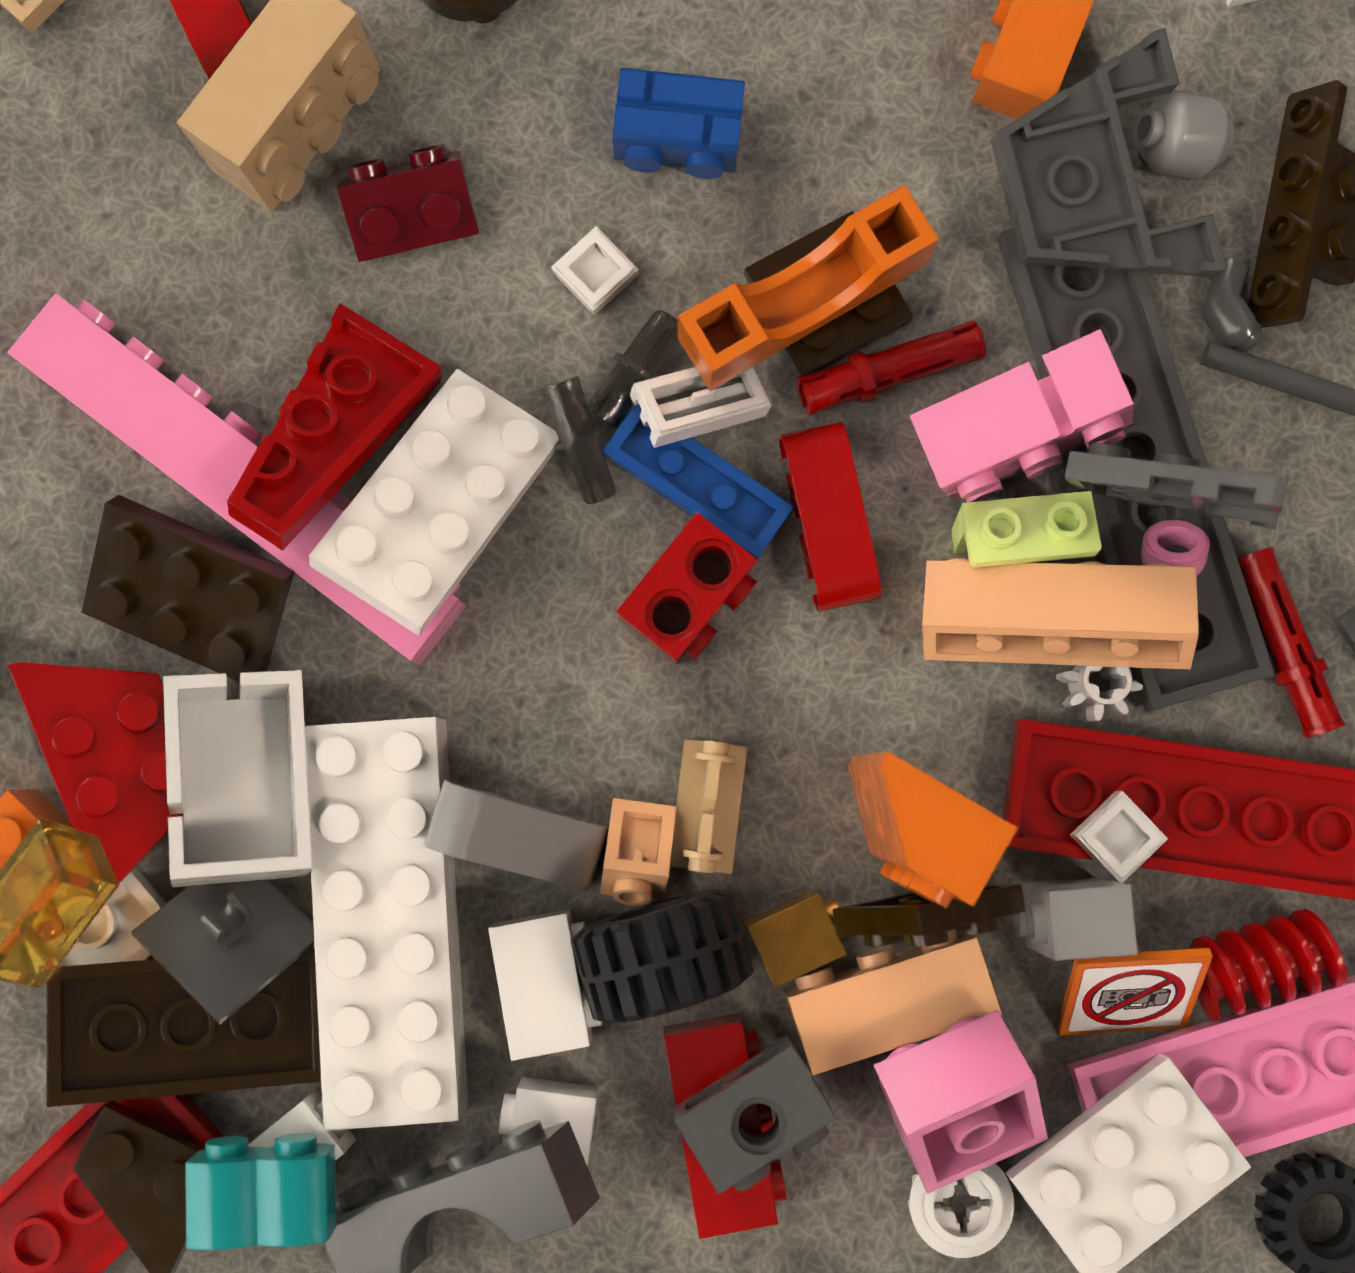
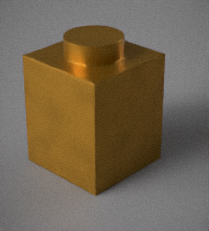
(796, 937)

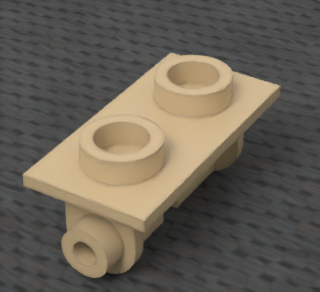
(708, 806)

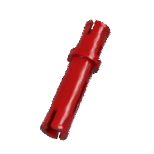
(868, 374)
(1289, 644)

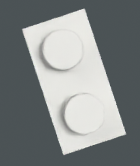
(541, 985)

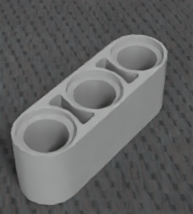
(515, 836)

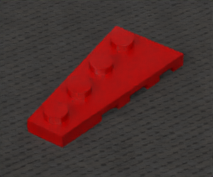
(342, 411)

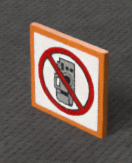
(1133, 992)

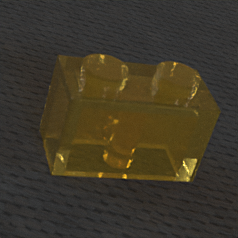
(49, 899)

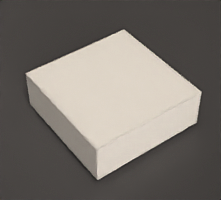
(595, 270)
(1118, 836)

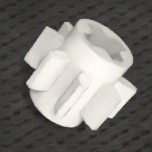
(1089, 695)

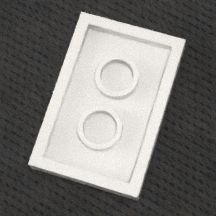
(1128, 1169)

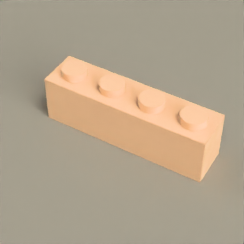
(1061, 614)

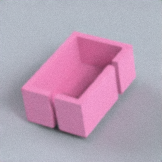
(1024, 422)

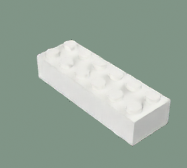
(384, 926)

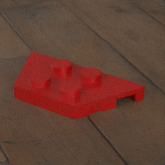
(104, 752)

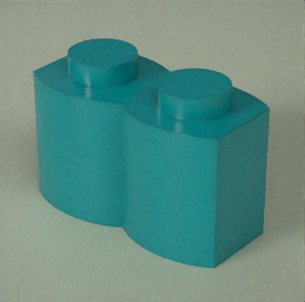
(260, 1193)

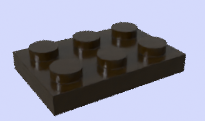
(185, 589)

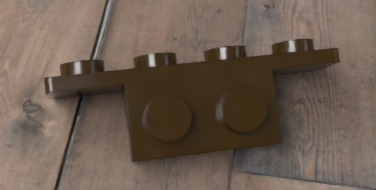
(1308, 209)

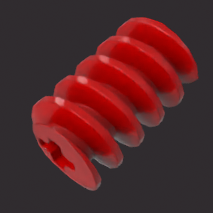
(1269, 957)

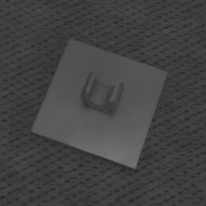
(226, 941)

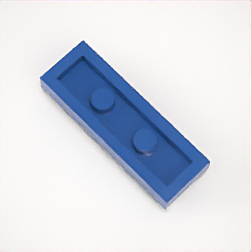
(701, 483)

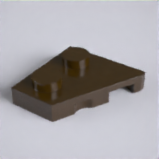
(140, 1182)

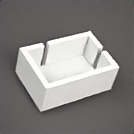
(236, 778)

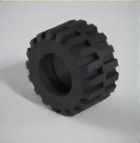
(662, 956)

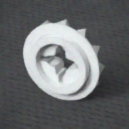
(984, 1222)

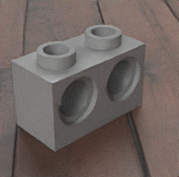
(1077, 918)

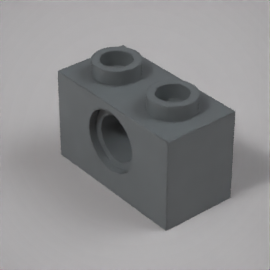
(769, 1078)

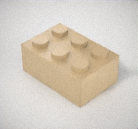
(282, 96)

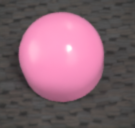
(1175, 534)

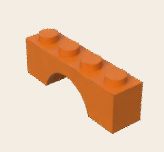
(853, 265)

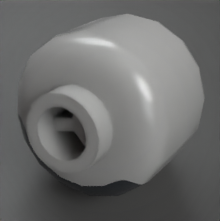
(1183, 135)

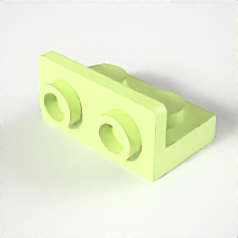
(1027, 529)

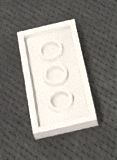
(435, 502)

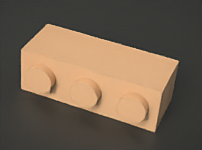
(889, 1000)

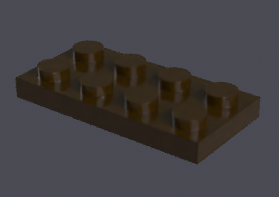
(141, 1035)

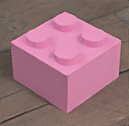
(962, 1100)

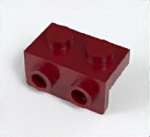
(407, 203)

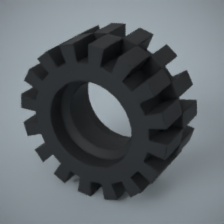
(1283, 1207)

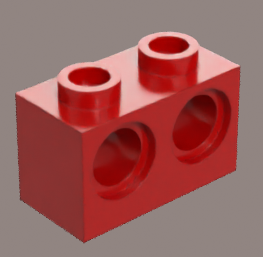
(674, 581)

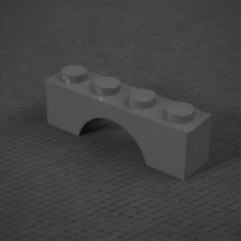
(522, 1186)

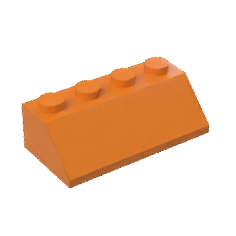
(925, 830)

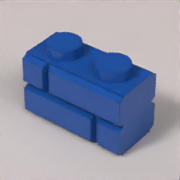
(677, 122)

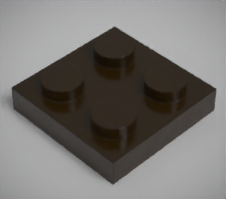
(847, 332)
(925, 922)

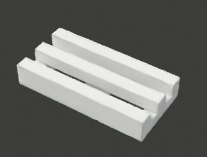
(666, 432)

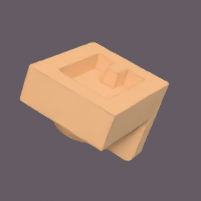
(638, 852)

